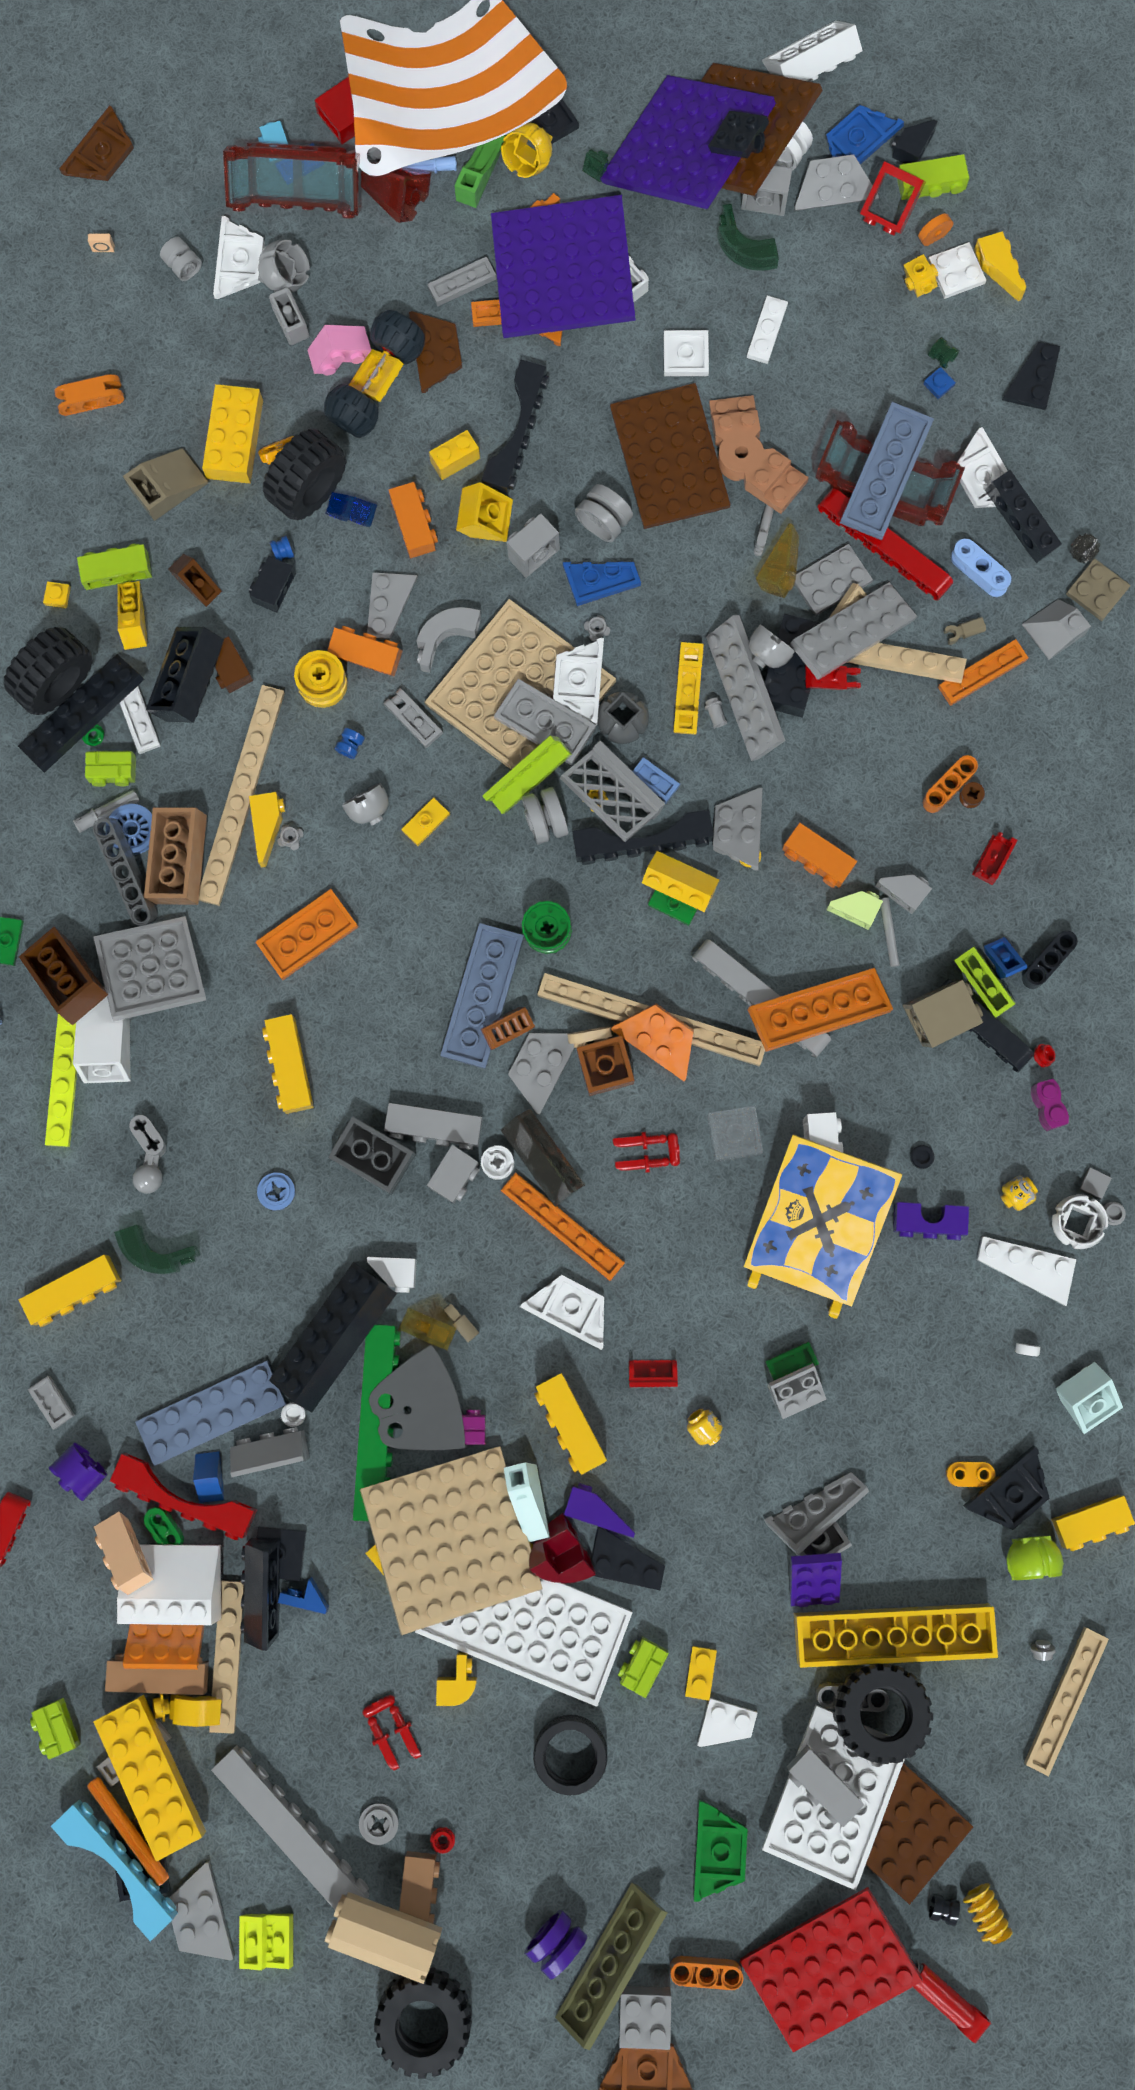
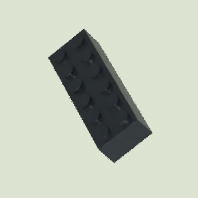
(332, 1337)

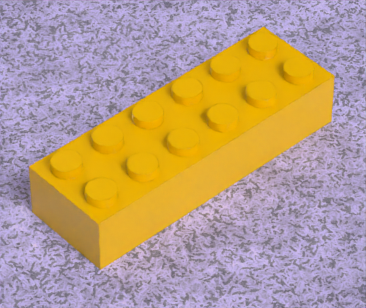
(150, 1778)

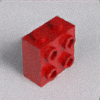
(337, 110)

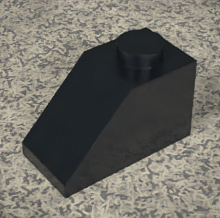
(913, 142)

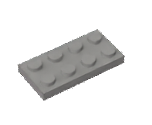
(540, 716)

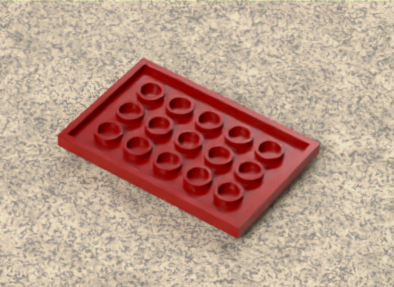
(831, 1969)

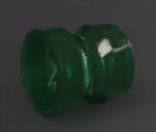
(943, 352)

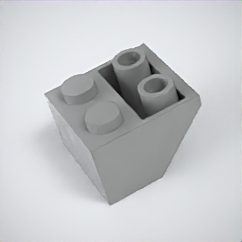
(796, 1391)

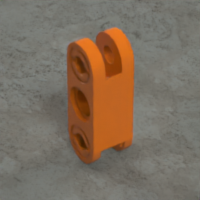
(89, 394)

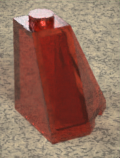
(398, 191)

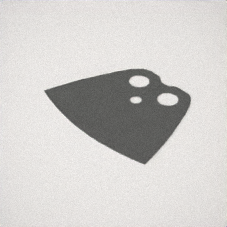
(435, 1412)

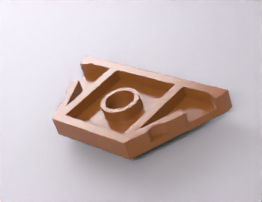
(646, 2070)

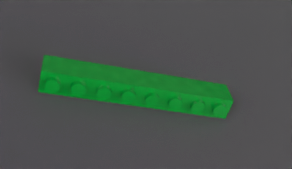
(372, 1453)

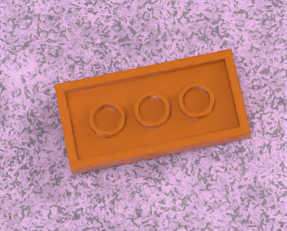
(306, 934)

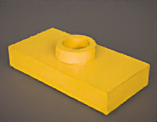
(425, 821)

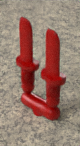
(673, 1147)
(381, 1739)

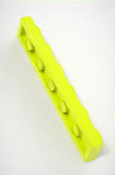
(62, 1087)

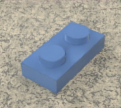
(656, 780)

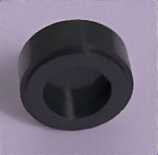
(922, 1157)

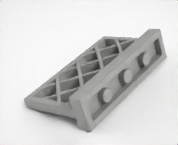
(640, 794)

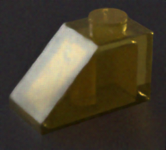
(427, 1328)

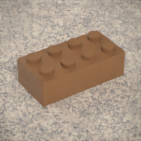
(175, 856)

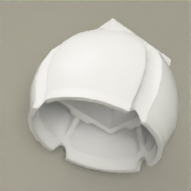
(1094, 1230)

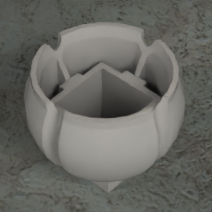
(292, 265)

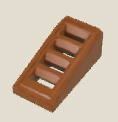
(519, 1013)

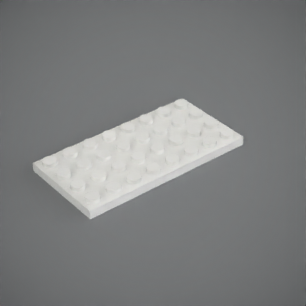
(545, 1636)

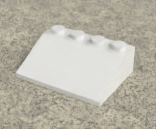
(183, 1587)

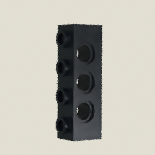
(1023, 516)

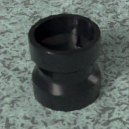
(944, 1909)

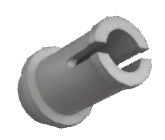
(715, 711)

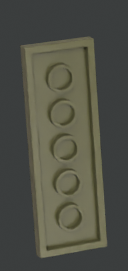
(610, 1966)

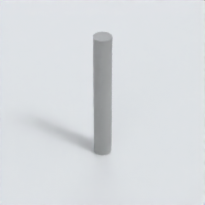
(889, 933)

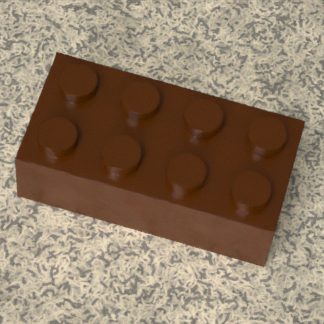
(63, 976)

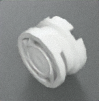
(497, 1162)

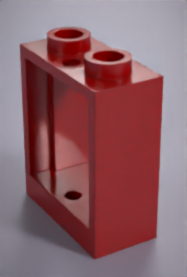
(890, 227)

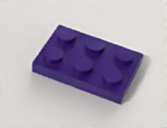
(815, 1579)

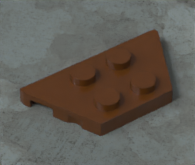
(100, 150)
(440, 351)

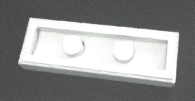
(139, 722)

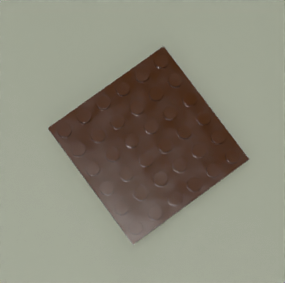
(793, 103)

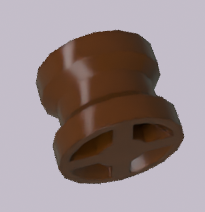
(968, 799)

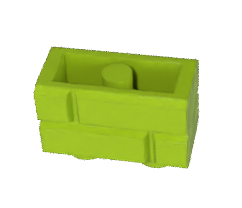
(110, 767)
(643, 1666)
(54, 1729)

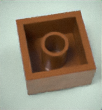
(605, 1066)

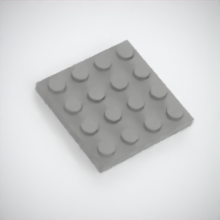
(149, 968)

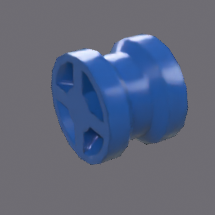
(282, 548)

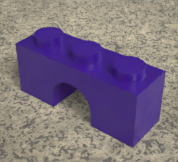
(909, 1220)

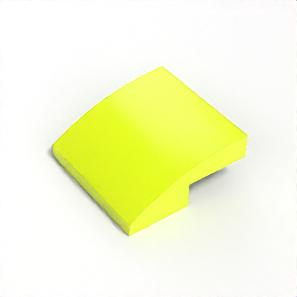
(265, 1941)

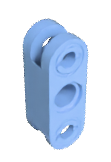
(969, 555)

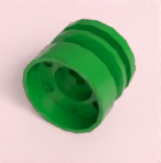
(553, 915)

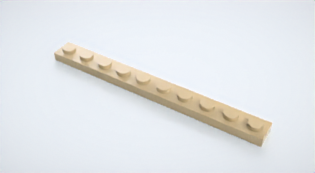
(238, 801)
(620, 1009)

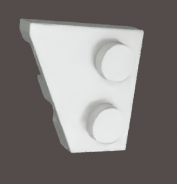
(725, 1723)

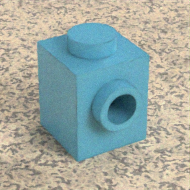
(272, 133)

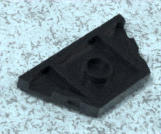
(1013, 1493)

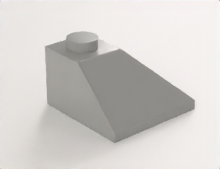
(1056, 627)

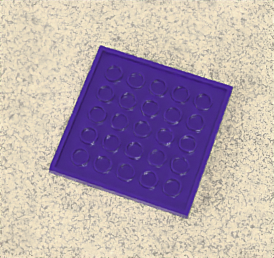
(669, 143)
(562, 266)

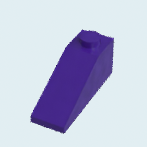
(591, 1508)

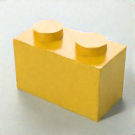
(454, 455)

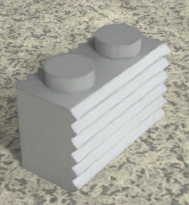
(289, 316)

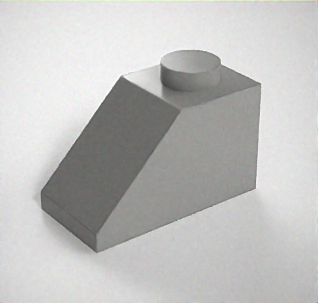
(905, 890)

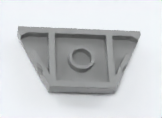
(833, 183)
(739, 828)
(540, 1066)
(200, 1918)

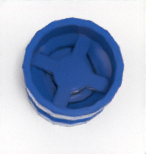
(349, 743)

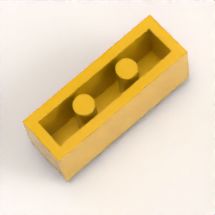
(680, 881)
(1093, 1522)

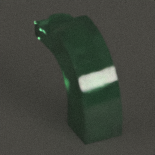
(745, 252)
(137, 1251)

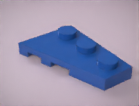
(599, 581)

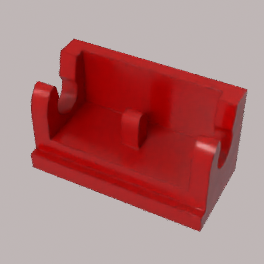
(994, 858)
(653, 1373)

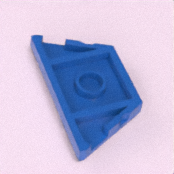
(861, 133)

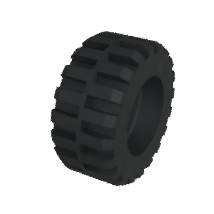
(304, 474)
(47, 670)
(916, 1708)
(415, 2056)

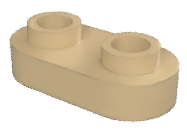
(582, 1037)

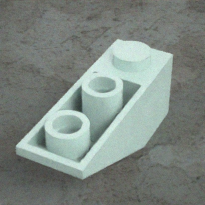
(527, 1500)

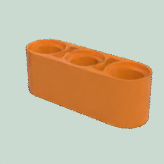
(955, 775)
(715, 1981)

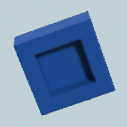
(939, 383)

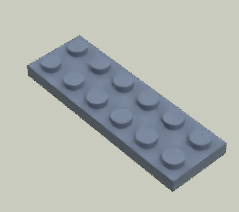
(886, 471)
(482, 994)
(210, 1413)

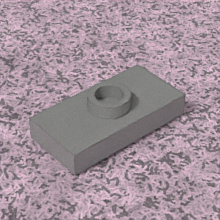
(51, 1402)

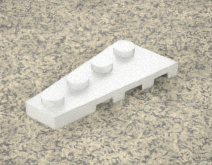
(1037, 1269)

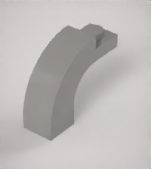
(445, 624)

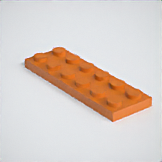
(820, 1009)

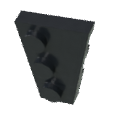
(1035, 378)
(623, 1563)

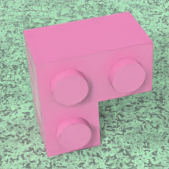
(338, 345)

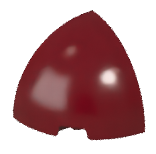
(561, 1555)

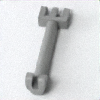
(763, 532)

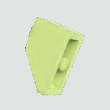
(858, 908)

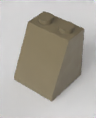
(943, 1013)

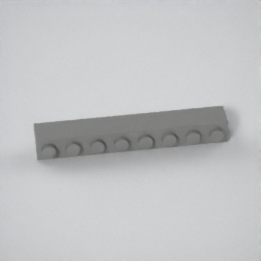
(287, 1827)

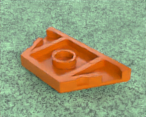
(659, 1037)

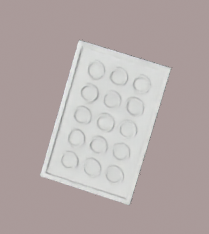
(802, 1830)

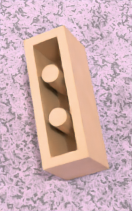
(122, 1553)

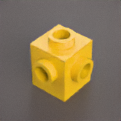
(920, 276)

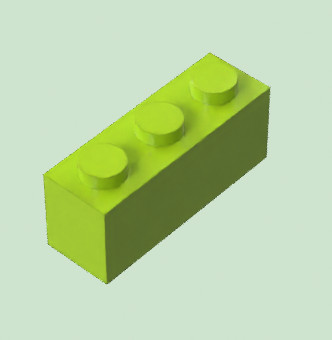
(940, 174)
(114, 566)
(985, 981)

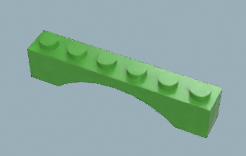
(477, 172)

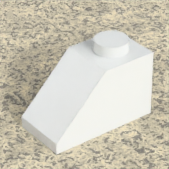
(396, 1272)

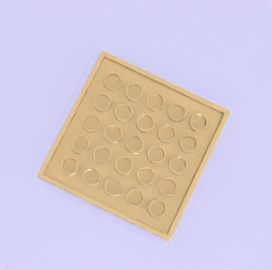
(474, 689)
(449, 1540)

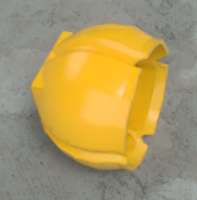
(523, 158)

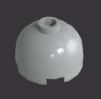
(769, 649)
(367, 805)

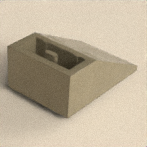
(164, 482)

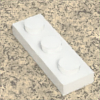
(767, 329)

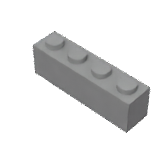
(433, 1125)

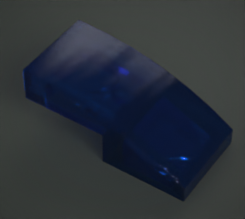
(351, 508)

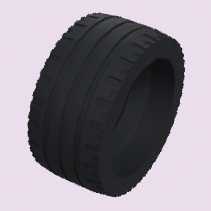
(557, 1783)

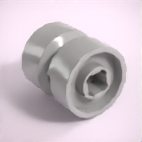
(180, 258)

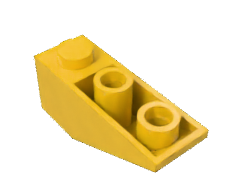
(997, 262)
(131, 615)

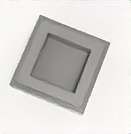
(1095, 1183)

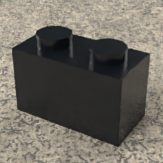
(272, 584)

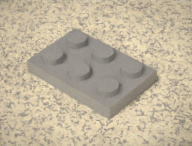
(830, 579)

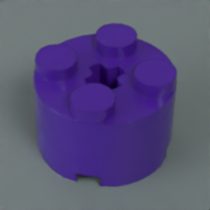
(78, 1471)

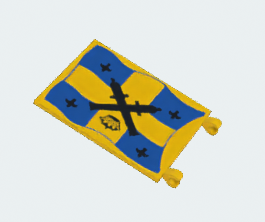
(822, 1221)

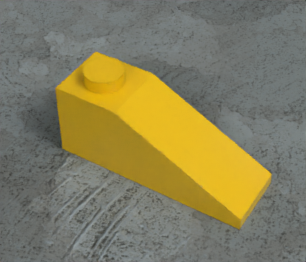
(266, 819)

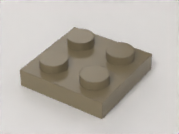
(1098, 589)

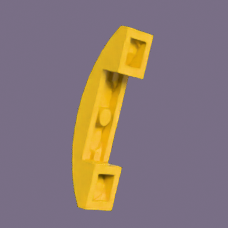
(688, 688)

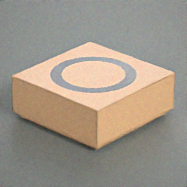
(101, 242)

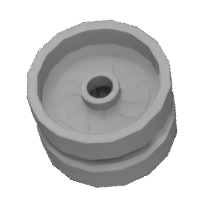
(604, 513)
(546, 815)

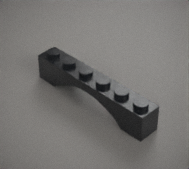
(502, 467)
(689, 830)

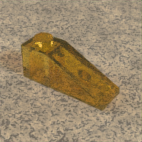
(780, 568)

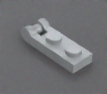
(413, 718)

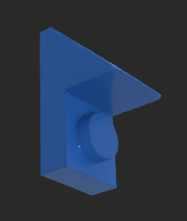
(1004, 958)
(311, 1601)

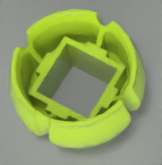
(1034, 1558)

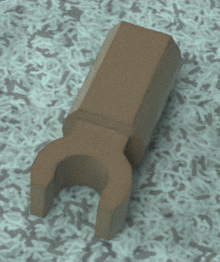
(965, 629)
(462, 1324)

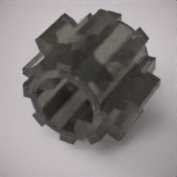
(1085, 548)

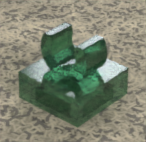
(595, 164)

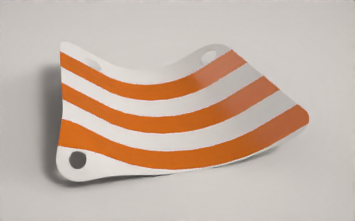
(446, 86)

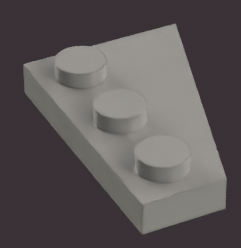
(387, 602)

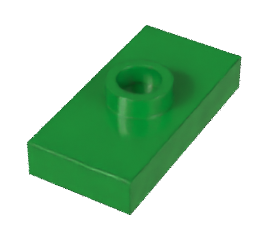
(672, 907)
(9, 940)
(791, 1361)

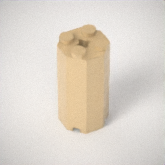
(383, 1937)

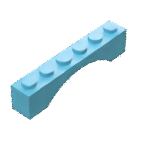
(150, 1908)

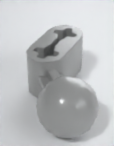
(147, 1177)

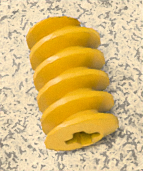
(988, 1913)

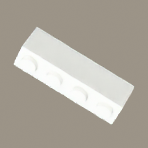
(816, 52)

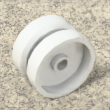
(796, 148)

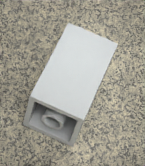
(102, 1046)

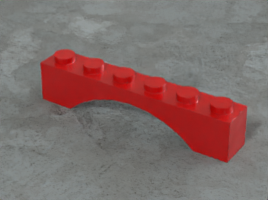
(138, 1477)

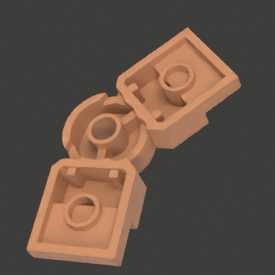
(764, 471)

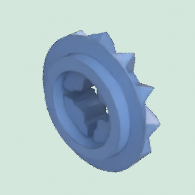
(266, 1186)

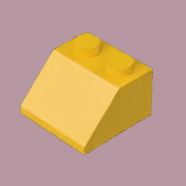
(484, 513)

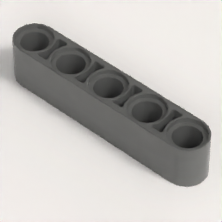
(115, 865)

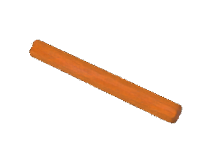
(127, 1831)

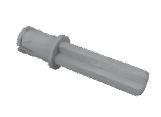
(86, 821)

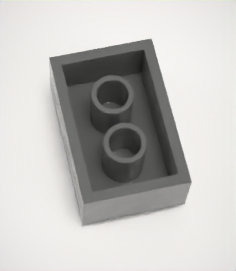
(372, 1155)

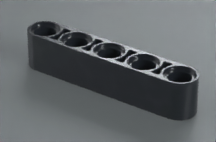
(1000, 1039)

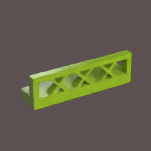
(528, 774)

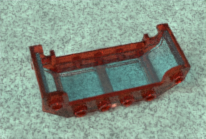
(292, 177)
(925, 493)

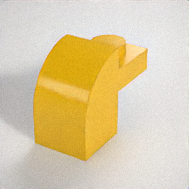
(458, 1689)
(194, 1710)

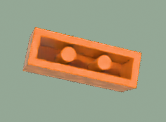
(413, 519)
(365, 650)
(818, 856)

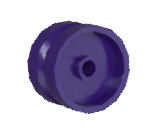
(556, 1944)

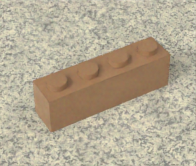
(156, 1680)
(417, 1885)

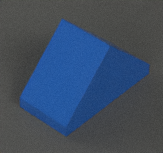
(208, 1477)

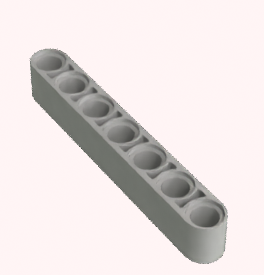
(746, 984)

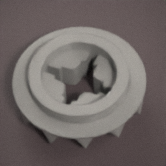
(377, 1835)

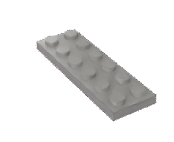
(853, 630)
(745, 688)

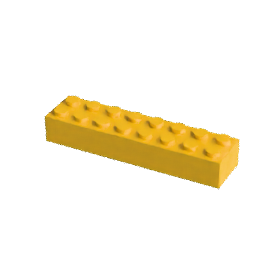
(895, 1635)

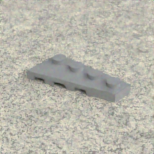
(809, 1519)

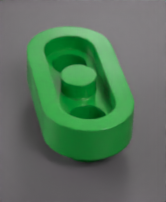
(162, 1530)

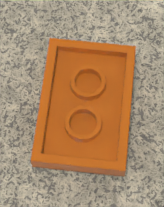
(163, 1646)

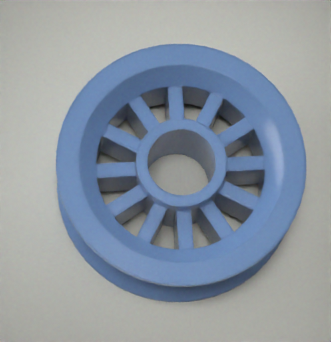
(137, 811)

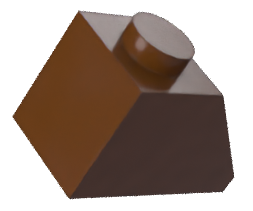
(194, 579)
(231, 668)

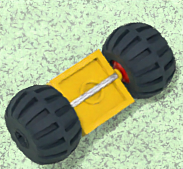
(400, 344)

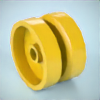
(320, 679)

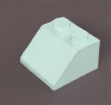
(1089, 1397)

